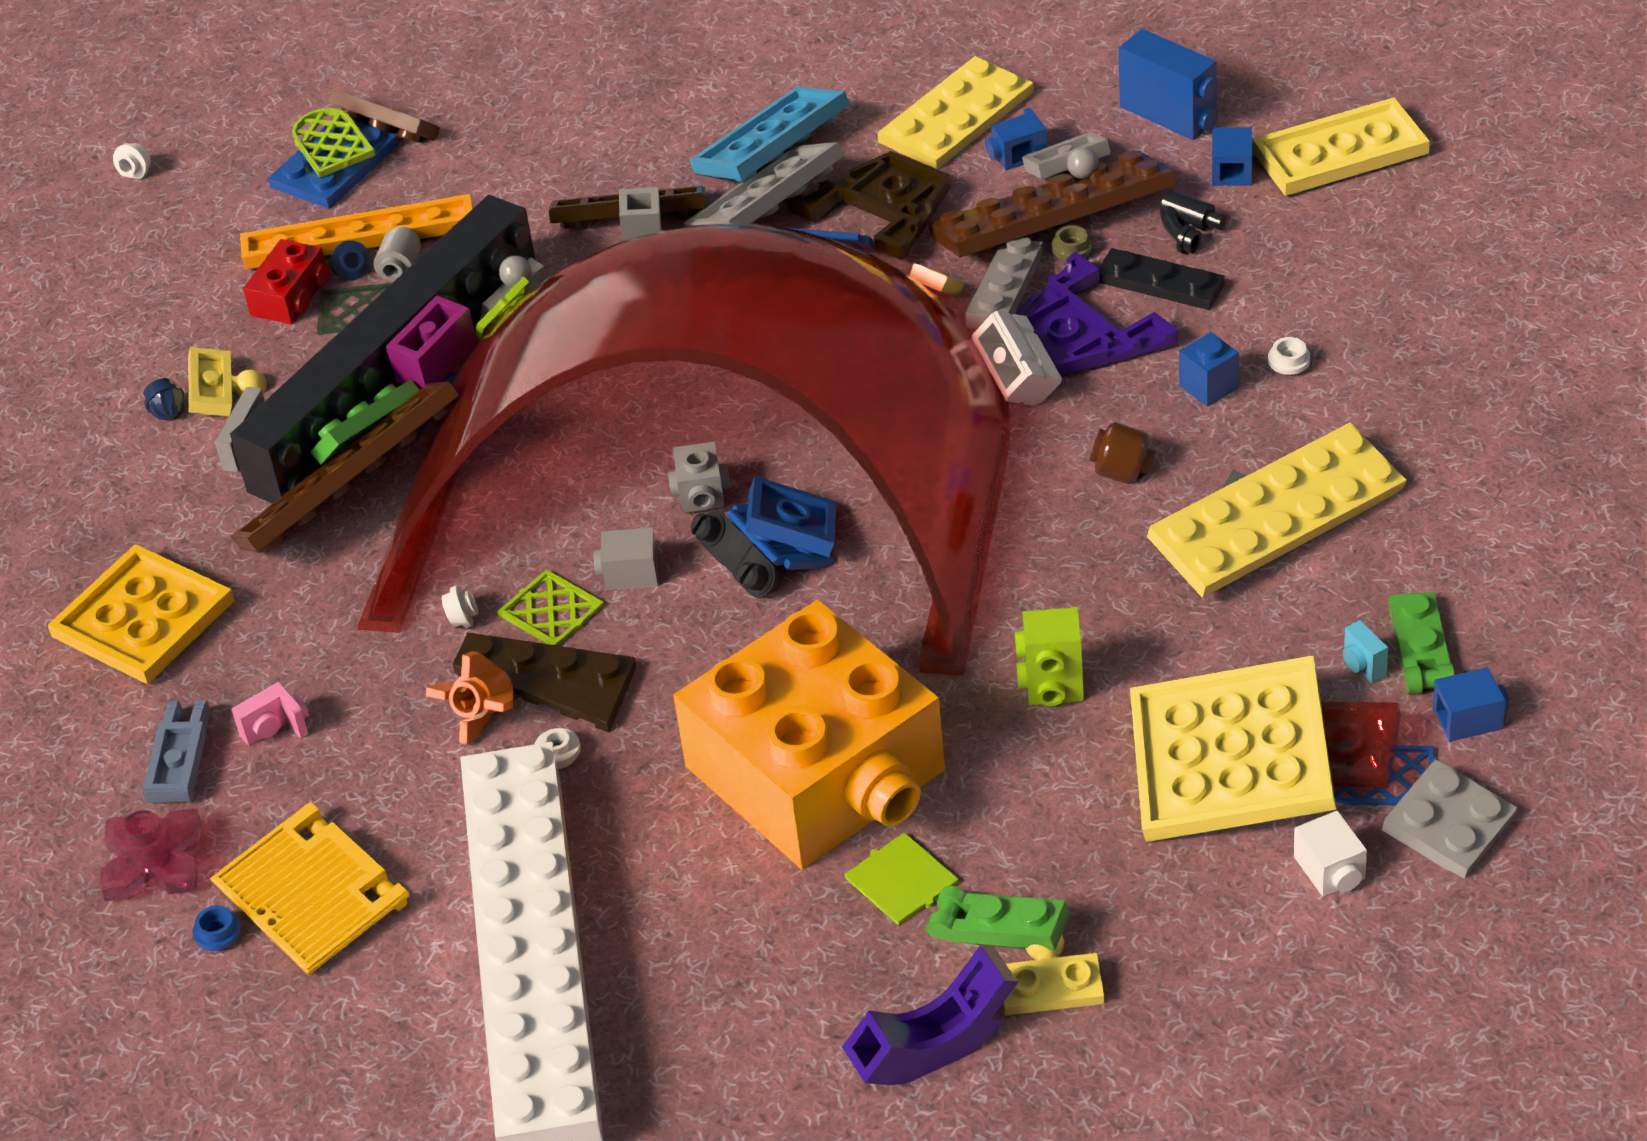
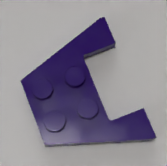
(1080, 336)

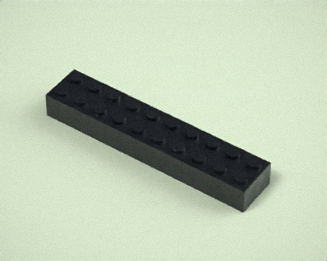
(355, 364)

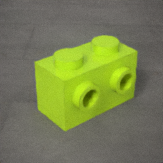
(1051, 656)

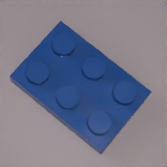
(300, 179)

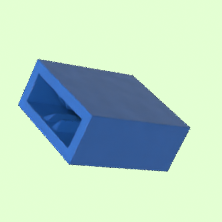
(1168, 84)

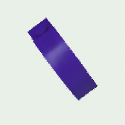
(952, 1026)

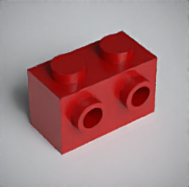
(286, 281)

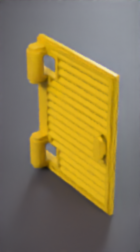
(309, 888)

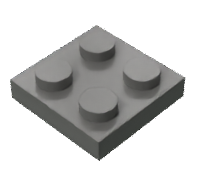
(1449, 818)

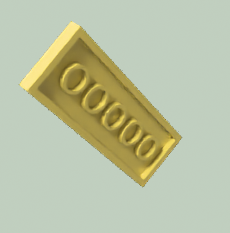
(1275, 509)

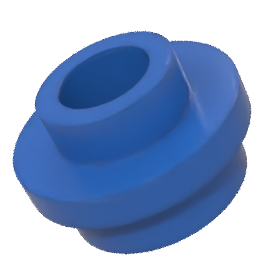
(212, 919)

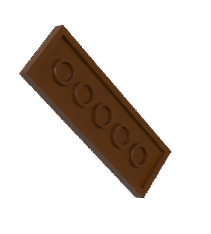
(1050, 204)
(334, 476)

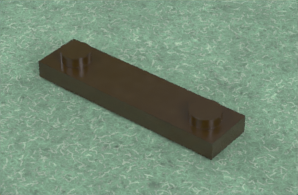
(574, 211)

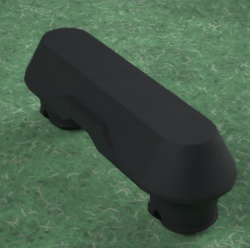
(736, 553)

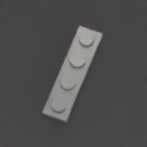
(1005, 280)

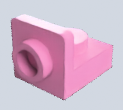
(268, 712)

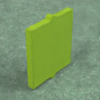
(901, 878)

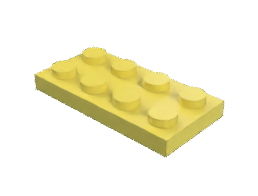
(955, 112)
(1340, 146)

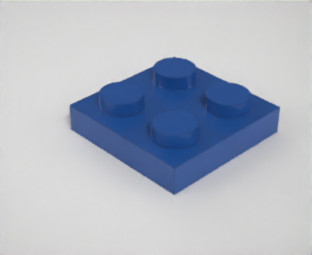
(791, 517)

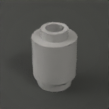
(397, 253)

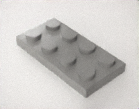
(771, 185)

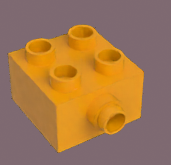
(812, 734)

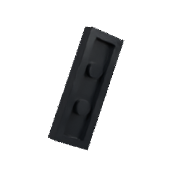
(1161, 278)

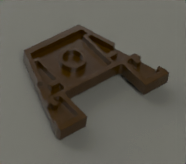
(889, 188)

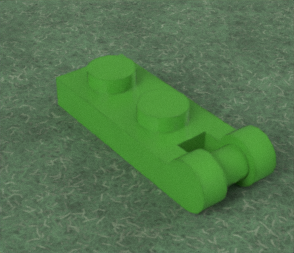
(1419, 640)
(998, 919)

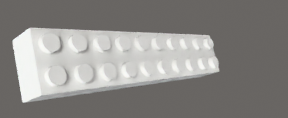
(529, 948)

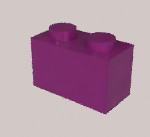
(432, 343)

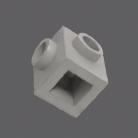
(698, 474)

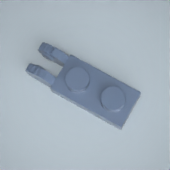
(176, 754)

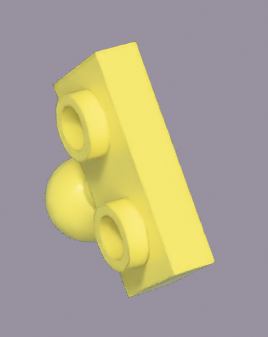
(212, 383)
(1054, 981)

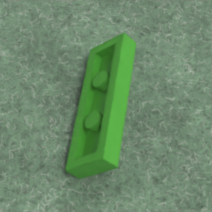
(338, 435)

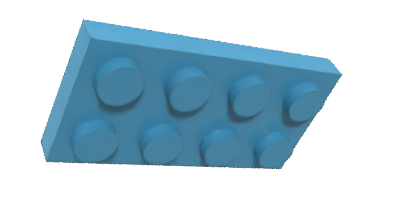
(769, 133)

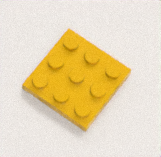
(141, 613)

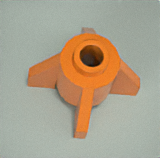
(475, 694)

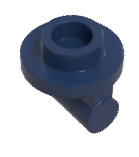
(350, 260)

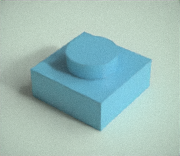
(1365, 652)

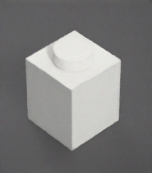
(1330, 854)

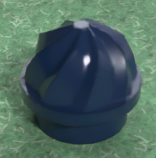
(163, 399)

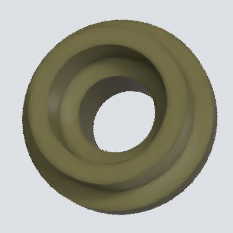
(1071, 240)

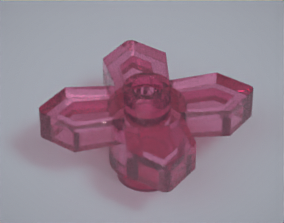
(150, 850)

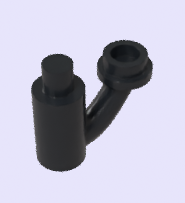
(1192, 212)

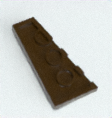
(564, 678)

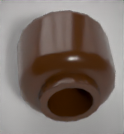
(1122, 453)

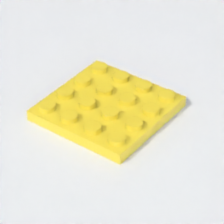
(1231, 749)

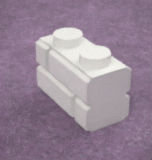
(1016, 358)

